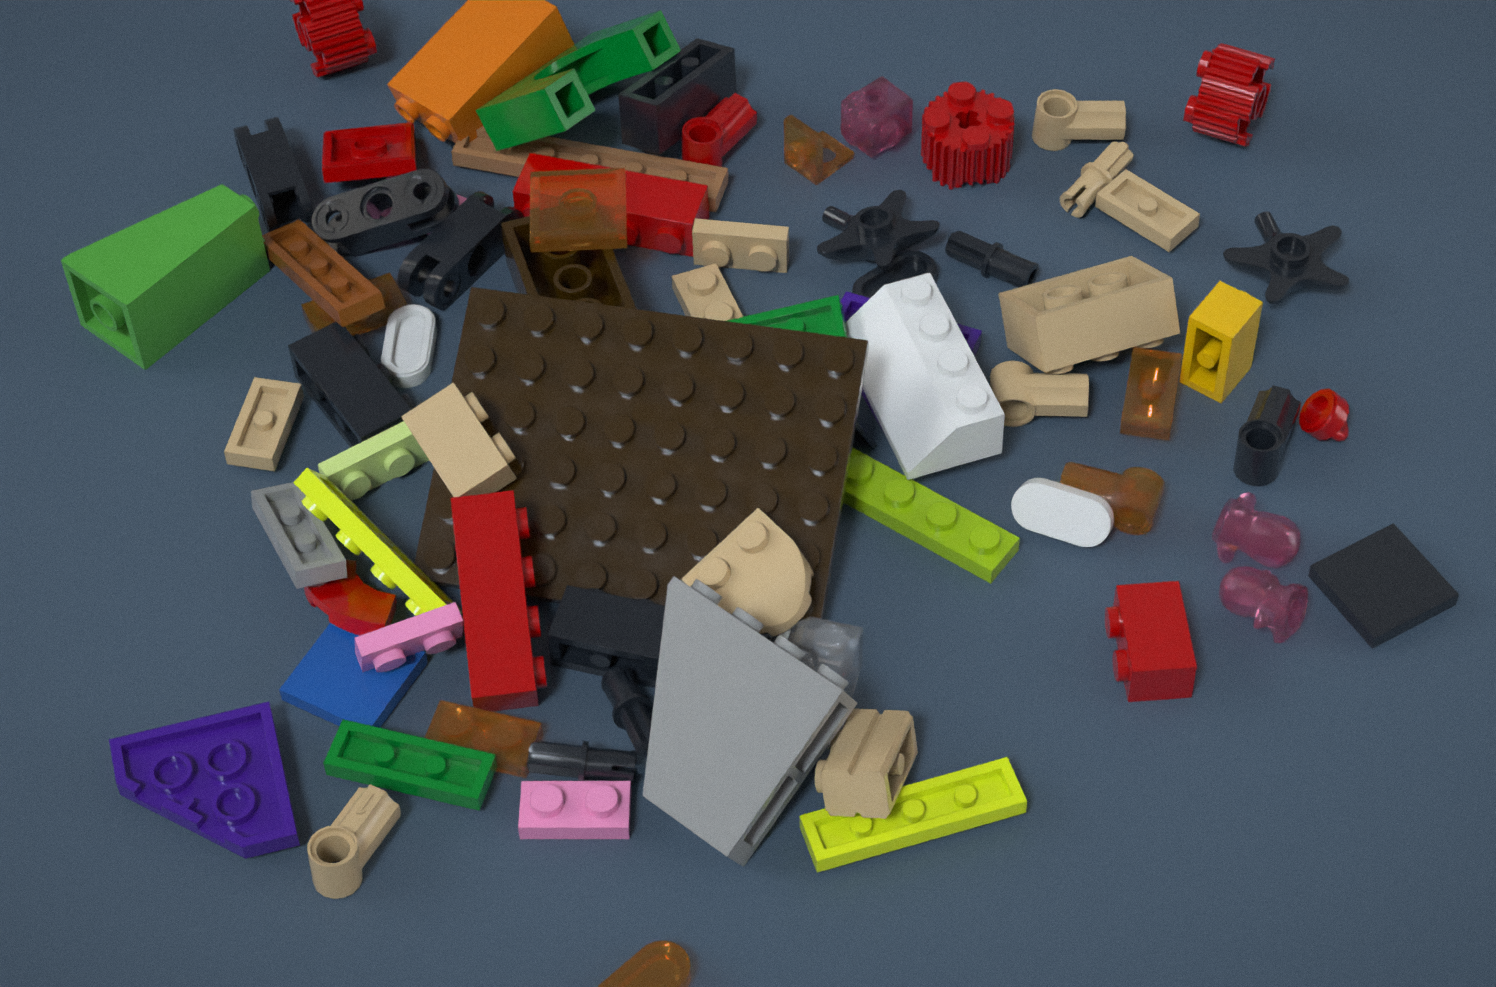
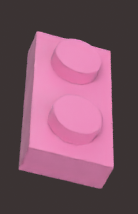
(391, 645)
(575, 810)

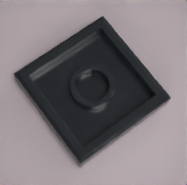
(1383, 585)

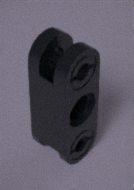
(273, 174)
(418, 205)
(456, 252)

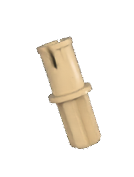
(1095, 177)

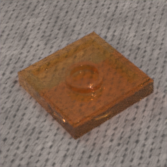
(578, 209)

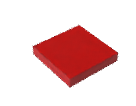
(368, 152)

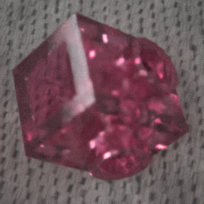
(876, 117)

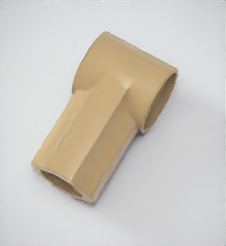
(1064, 119)
(1032, 394)
(351, 841)

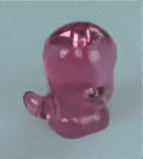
(1259, 534)
(1261, 596)

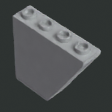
(733, 721)

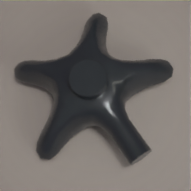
(874, 232)
(1288, 259)

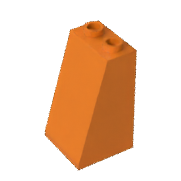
(474, 60)

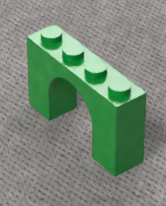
(558, 91)

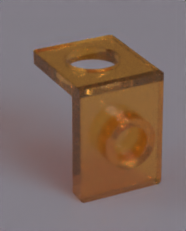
(805, 151)

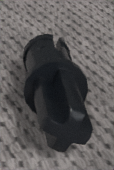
(991, 259)
(630, 707)
(581, 761)

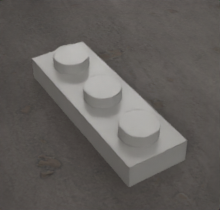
(298, 536)

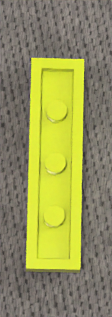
(362, 535)
(919, 815)

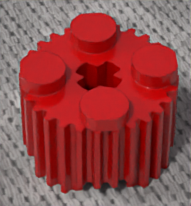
(333, 34)
(1229, 93)
(967, 136)

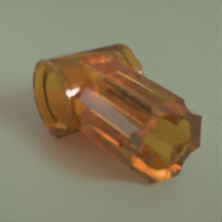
(1132, 495)

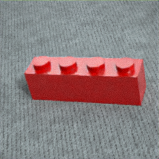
(658, 208)
(495, 601)

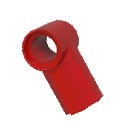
(712, 136)

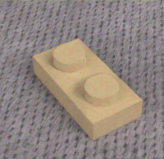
(1147, 210)
(741, 245)
(705, 294)
(264, 424)

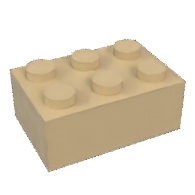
(1090, 314)

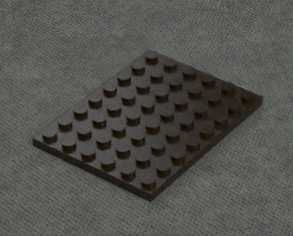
(651, 439)

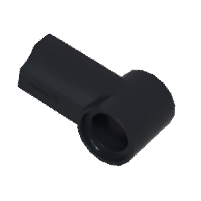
(1265, 436)

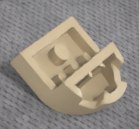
(759, 573)

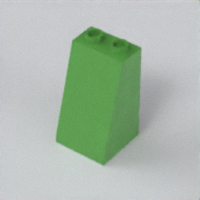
(167, 273)

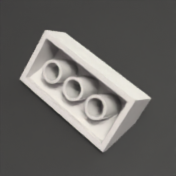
(925, 380)

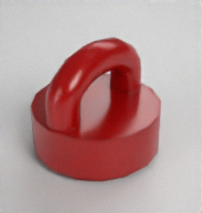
(1325, 416)

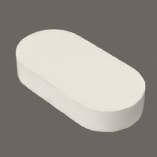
(409, 345)
(1062, 512)

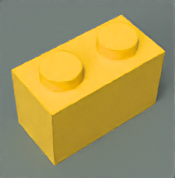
(1220, 341)

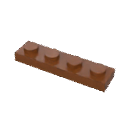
(322, 273)

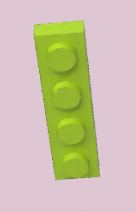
(928, 518)

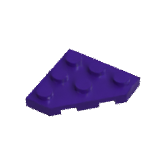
(213, 778)

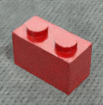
(1152, 641)

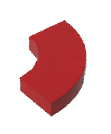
(353, 603)

